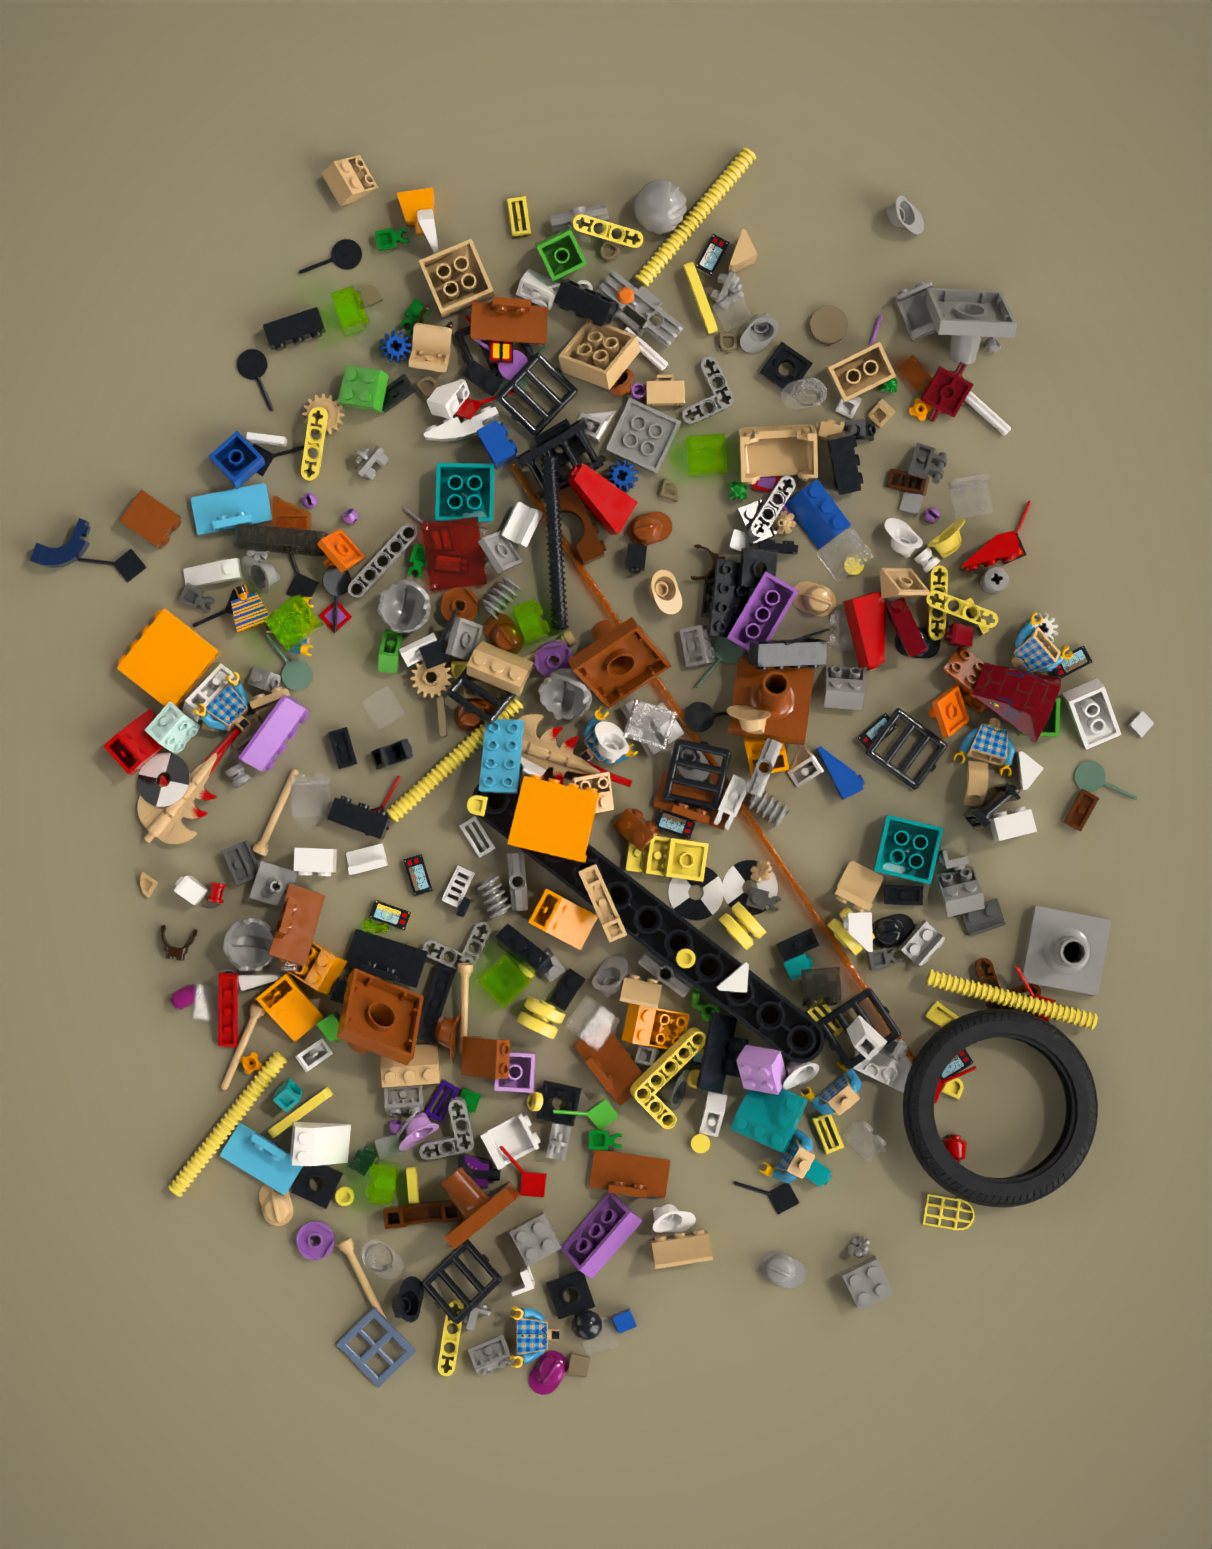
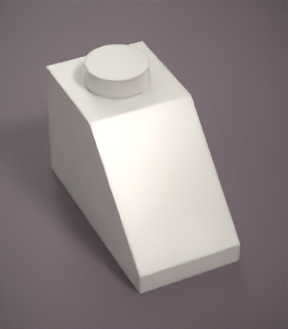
(860, 928)
(713, 1114)

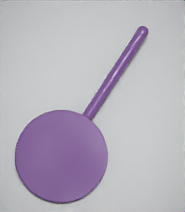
(509, 370)

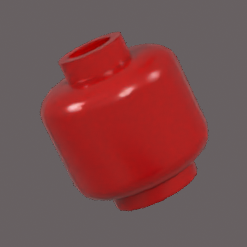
(956, 1146)

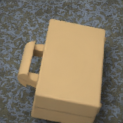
(665, 392)

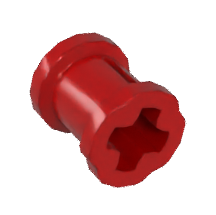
(216, 892)

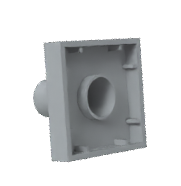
(968, 317)
(1044, 958)

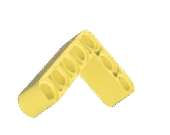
(664, 1075)

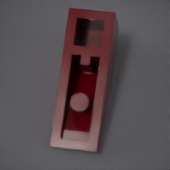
(905, 627)

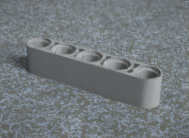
(386, 552)

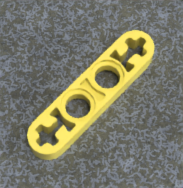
(607, 230)
(700, 297)
(310, 442)
(963, 606)
(941, 626)
(300, 1112)
(449, 1337)

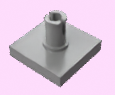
(499, 552)
(463, 638)
(271, 883)

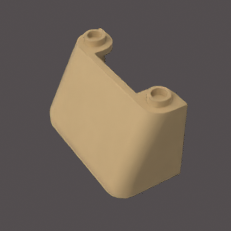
(778, 452)

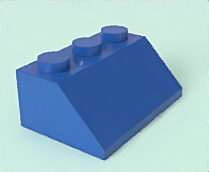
(818, 514)

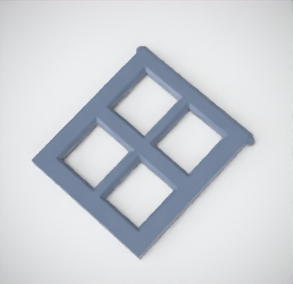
(376, 1346)

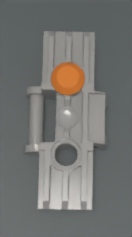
(643, 304)

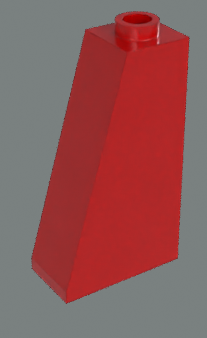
(603, 498)
(867, 628)

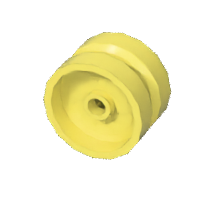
(739, 928)
(842, 935)
(542, 1014)

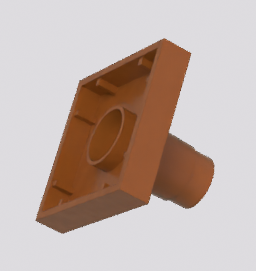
(618, 660)
(787, 709)
(380, 1017)
(474, 1205)

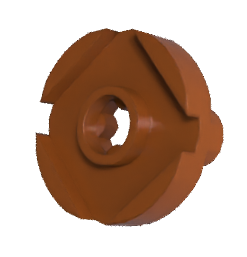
(461, 595)

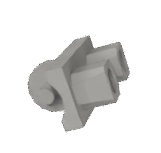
(730, 285)
(375, 455)
(558, 1141)

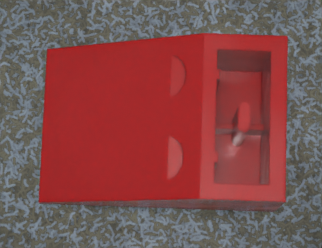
(1000, 547)
(133, 745)

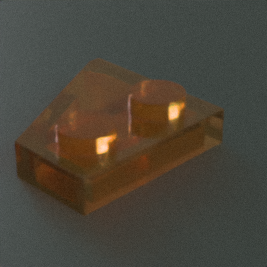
(289, 516)

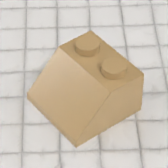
(640, 992)

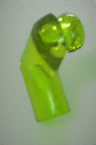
(378, 928)

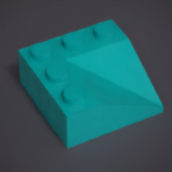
(465, 491)
(908, 849)
(770, 1117)

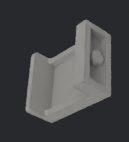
(915, 312)

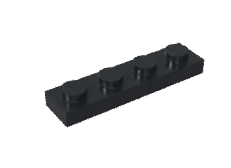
(435, 1002)

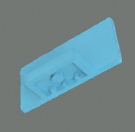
(231, 507)
(501, 756)
(261, 1158)

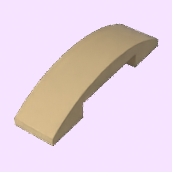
(602, 903)

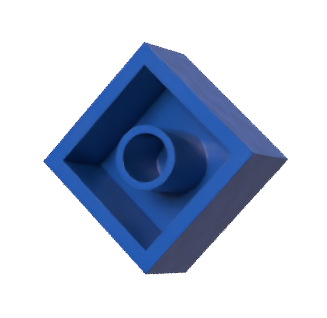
(495, 442)
(237, 459)

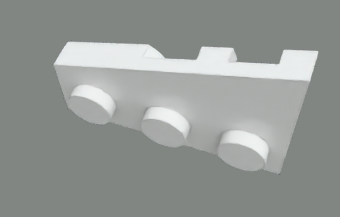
(885, 1070)

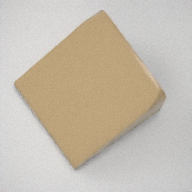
(881, 413)

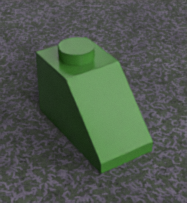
(389, 651)
(329, 1026)

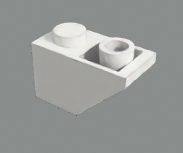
(448, 398)
(190, 889)
(865, 1038)

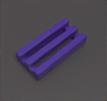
(434, 1115)

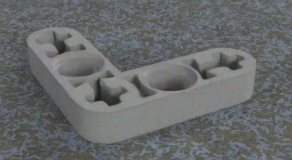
(715, 399)
(466, 954)
(455, 1140)

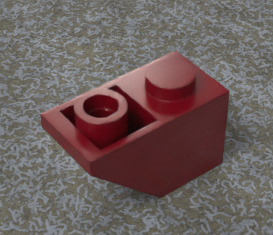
(959, 635)

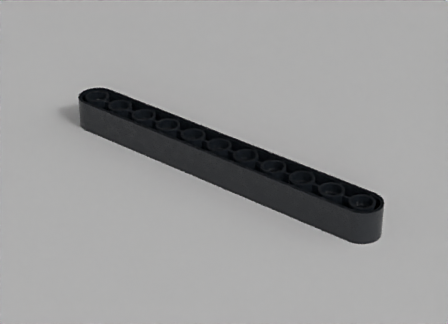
(658, 938)

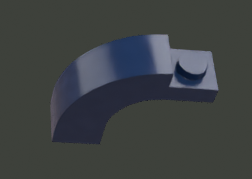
(66, 554)

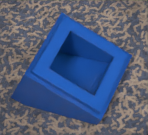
(624, 1320)

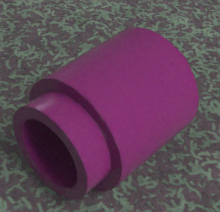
(183, 997)

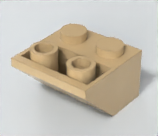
(349, 180)
(602, 783)

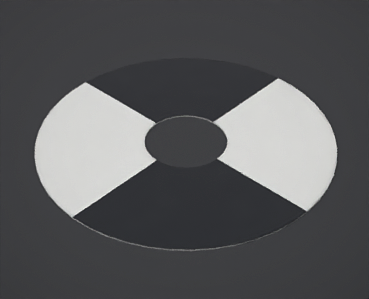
(177, 787)
(735, 879)
(700, 908)

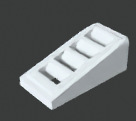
(427, 223)
(445, 898)
(251, 981)

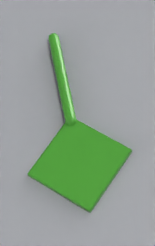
(600, 1115)

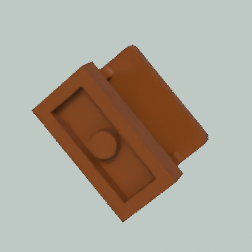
(151, 519)
(485, 1057)

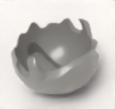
(660, 206)
(404, 606)
(565, 694)
(248, 944)

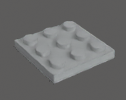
(643, 435)

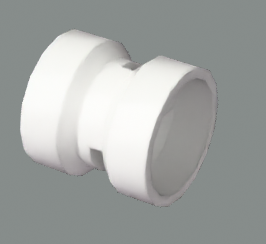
(927, 560)

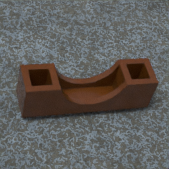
(589, 547)
(418, 1213)

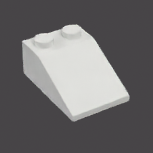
(1092, 713)
(319, 1143)

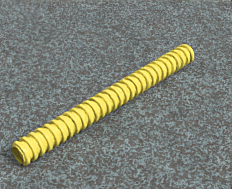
(695, 217)
(446, 766)
(1012, 999)
(227, 1124)

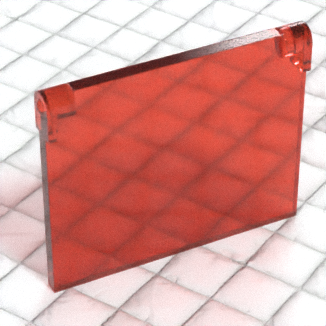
(453, 553)

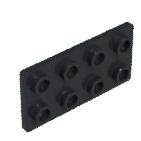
(723, 598)
(386, 958)
(720, 1053)

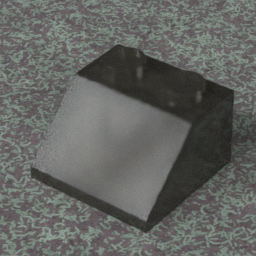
(820, 986)

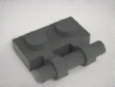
(922, 460)

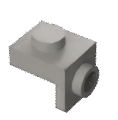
(264, 679)
(957, 863)
(557, 969)
(895, 1050)
(471, 1318)

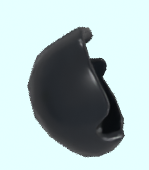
(586, 1325)

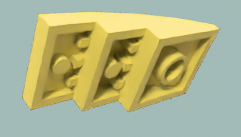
(669, 858)

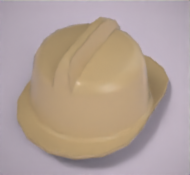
(665, 592)
(814, 599)
(750, 719)
(275, 1206)

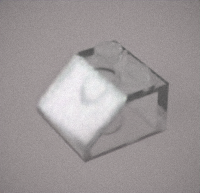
(649, 724)
(592, 1023)

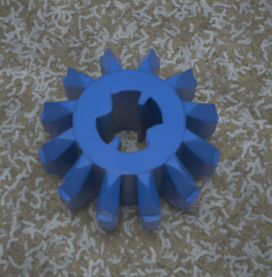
(399, 341)
(626, 470)

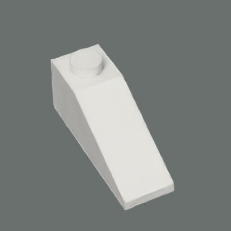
(214, 572)
(207, 691)

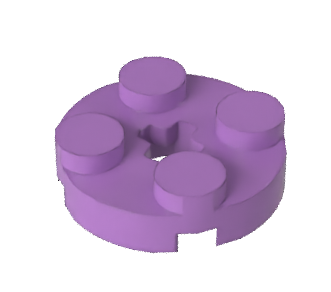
(549, 649)
(325, 1235)

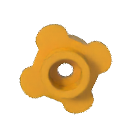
(921, 415)
(246, 1063)

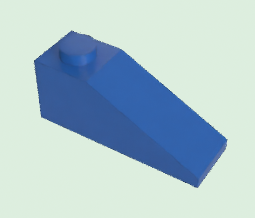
(843, 777)

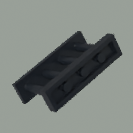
(561, 439)
(979, 817)

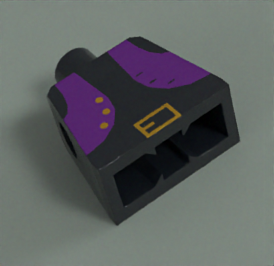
(478, 1169)

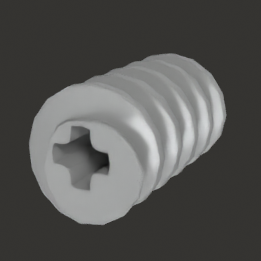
(992, 587)
(500, 597)
(769, 808)
(493, 896)

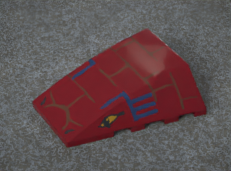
(1018, 697)

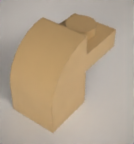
(976, 783)

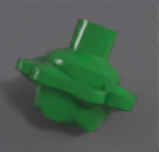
(890, 385)
(738, 490)

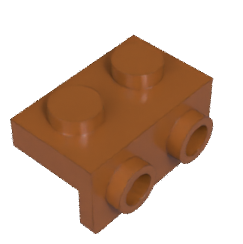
(636, 828)

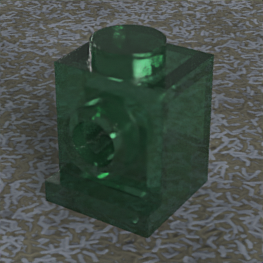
(364, 1160)

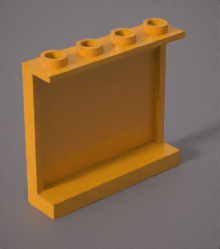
(167, 659)
(554, 818)

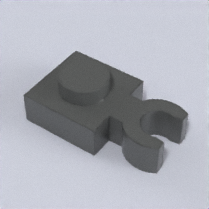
(194, 596)
(759, 899)
(880, 958)

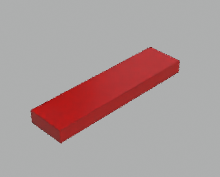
(228, 1009)

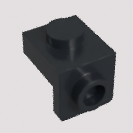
(861, 429)

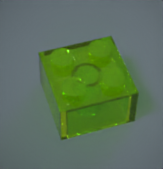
(349, 311)
(706, 455)
(530, 621)
(293, 622)
(504, 981)
(383, 1182)

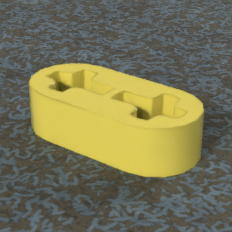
(412, 1185)

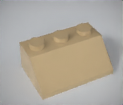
(861, 371)
(499, 668)
(421, 1069)
(681, 1249)

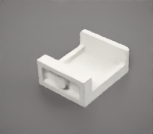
(514, 1137)

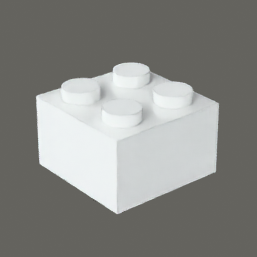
(1012, 825)
(315, 860)

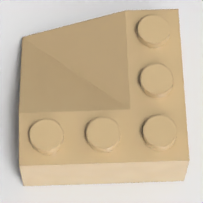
(456, 277)
(599, 354)

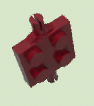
(947, 391)

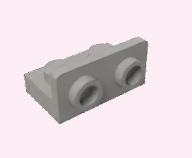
(697, 645)
(922, 943)
(403, 1100)
(490, 1355)

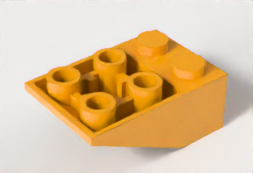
(753, 750)
(563, 919)
(320, 969)
(290, 1007)
(654, 1026)

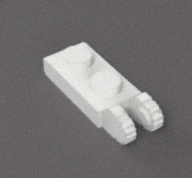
(732, 800)

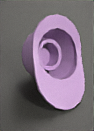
(417, 1130)

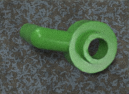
(706, 1009)

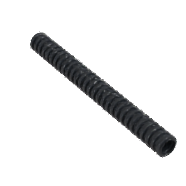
(554, 543)

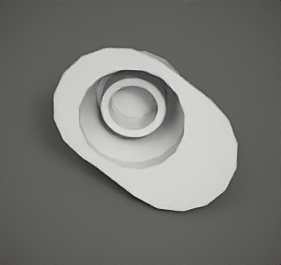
(903, 538)
(610, 741)
(799, 1073)
(670, 1219)

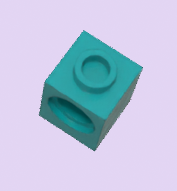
(796, 964)
(287, 1095)
(818, 1173)

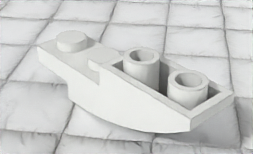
(454, 430)

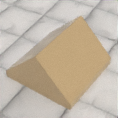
(744, 253)
(901, 583)

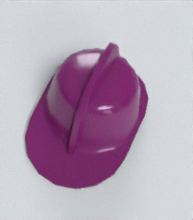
(548, 1372)

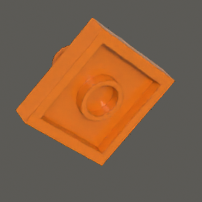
(340, 551)
(949, 711)

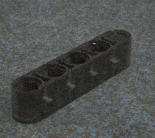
(278, 539)

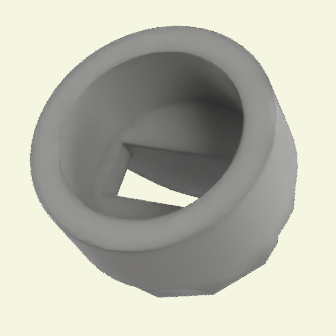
(993, 344)

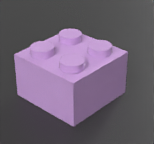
(761, 1069)
(520, 1073)

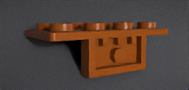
(509, 321)
(965, 670)
(698, 814)
(296, 925)
(612, 1067)
(629, 1174)

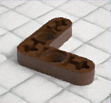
(990, 969)

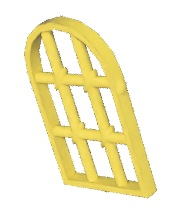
(940, 1216)

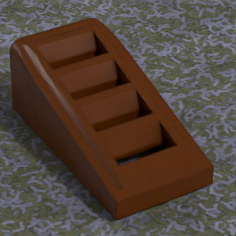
(890, 483)

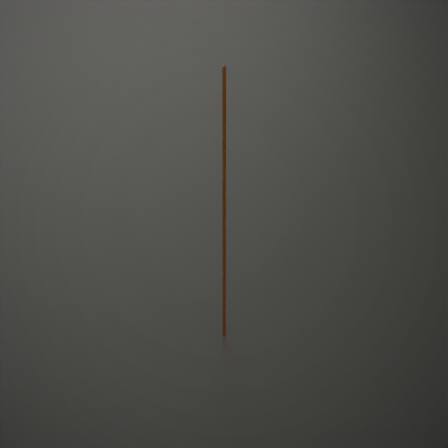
(695, 737)

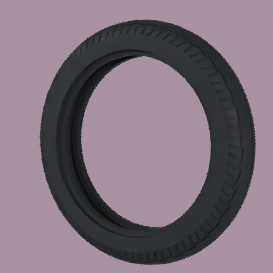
(1079, 1119)

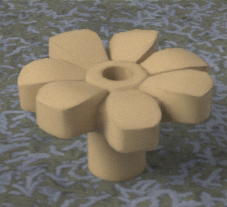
(784, 522)
(761, 871)

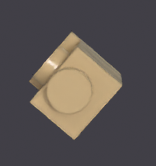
(827, 428)

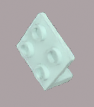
(172, 728)

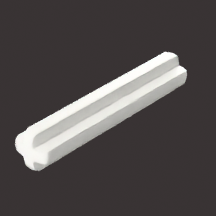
(649, 353)
(987, 413)

